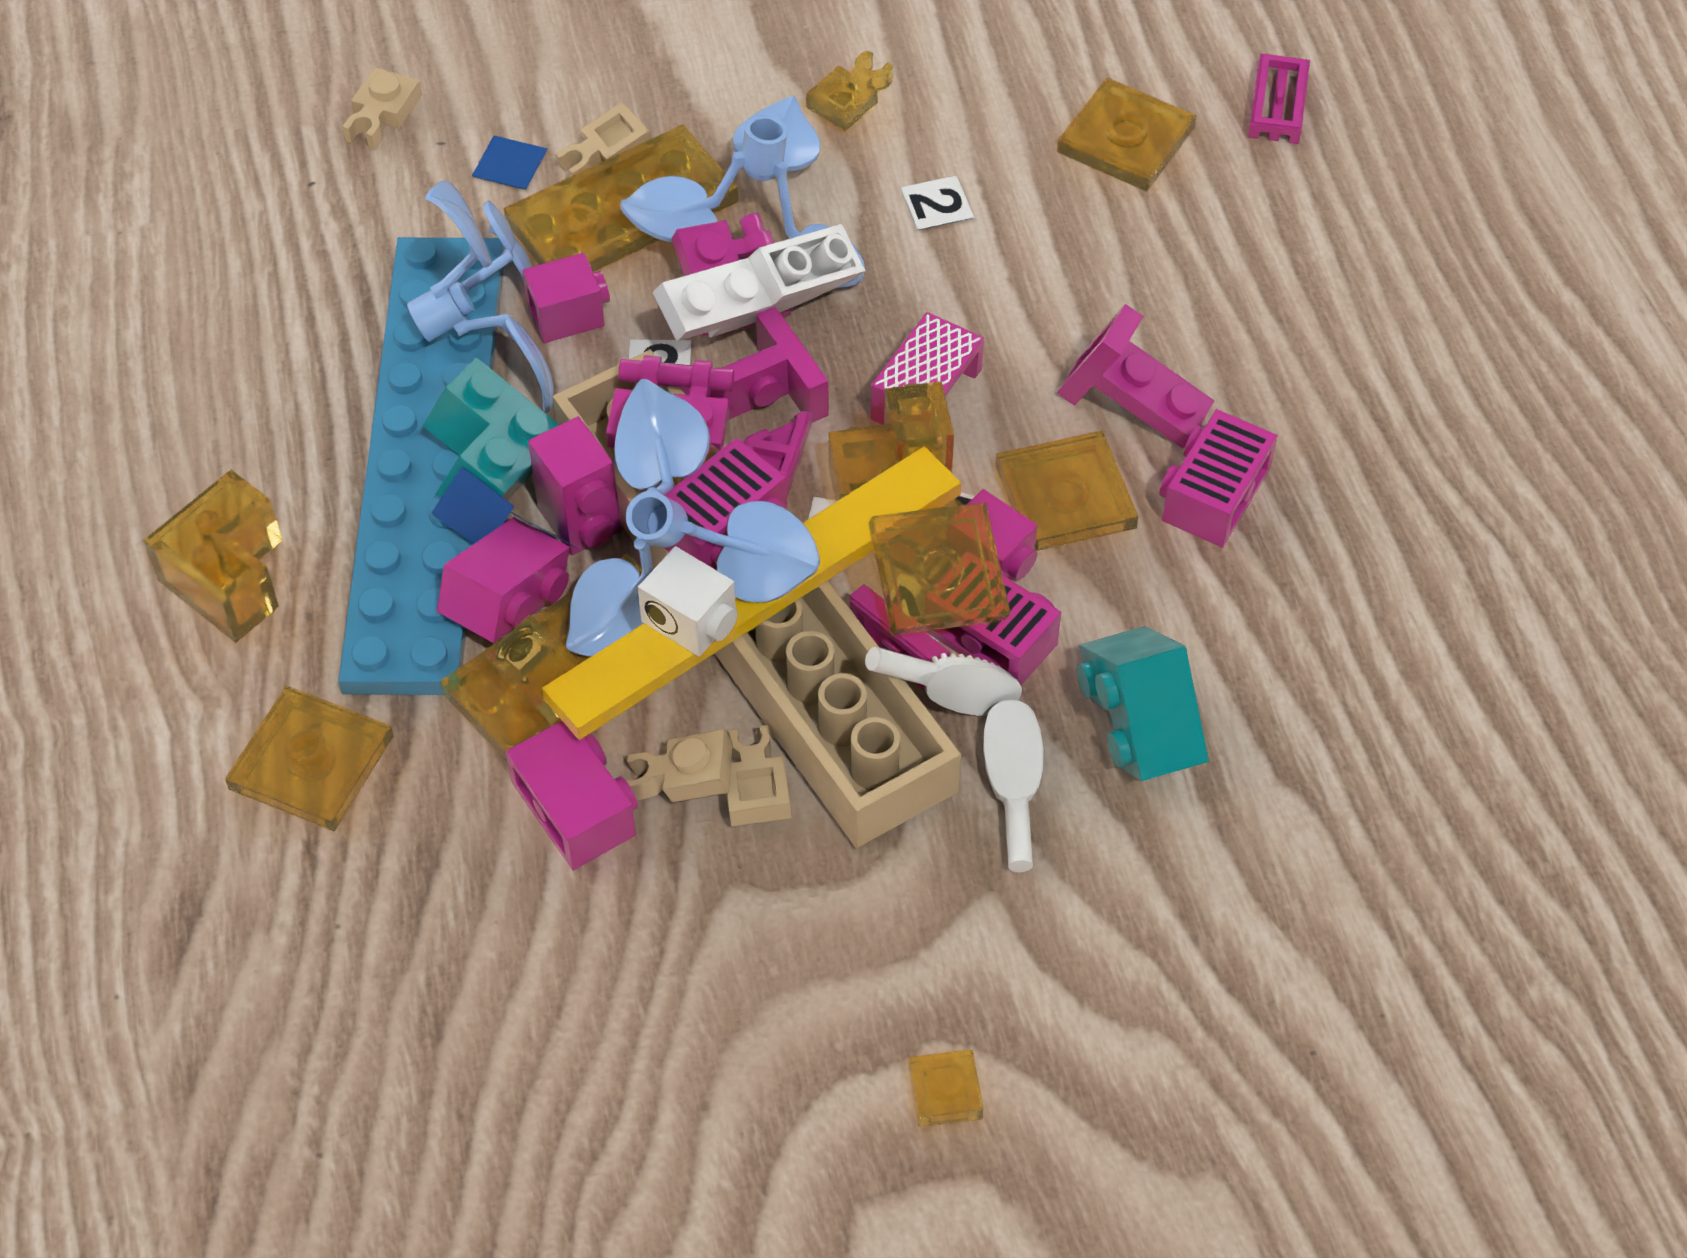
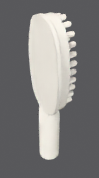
(953, 681)
(1015, 770)

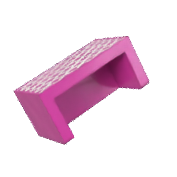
(930, 353)

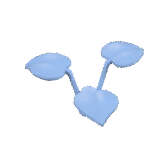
(764, 145)
(448, 302)
(663, 439)

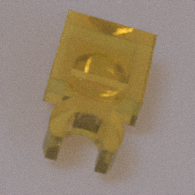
(848, 95)

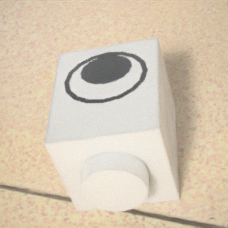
(688, 601)

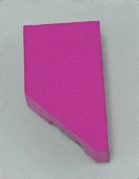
(783, 445)

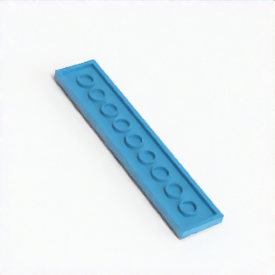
(392, 624)

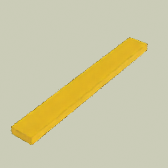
(648, 660)

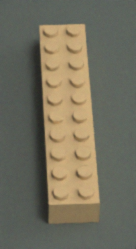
(847, 729)

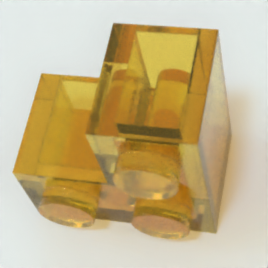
(912, 419)
(213, 555)

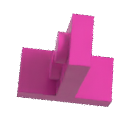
(775, 371)
(1137, 381)

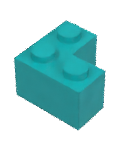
(487, 428)
(1150, 700)

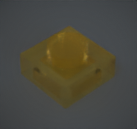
(945, 1088)

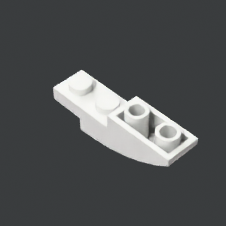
(771, 277)

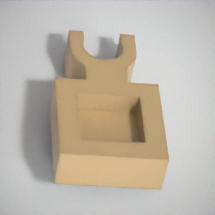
(381, 101)
(604, 138)
(689, 770)
(757, 783)

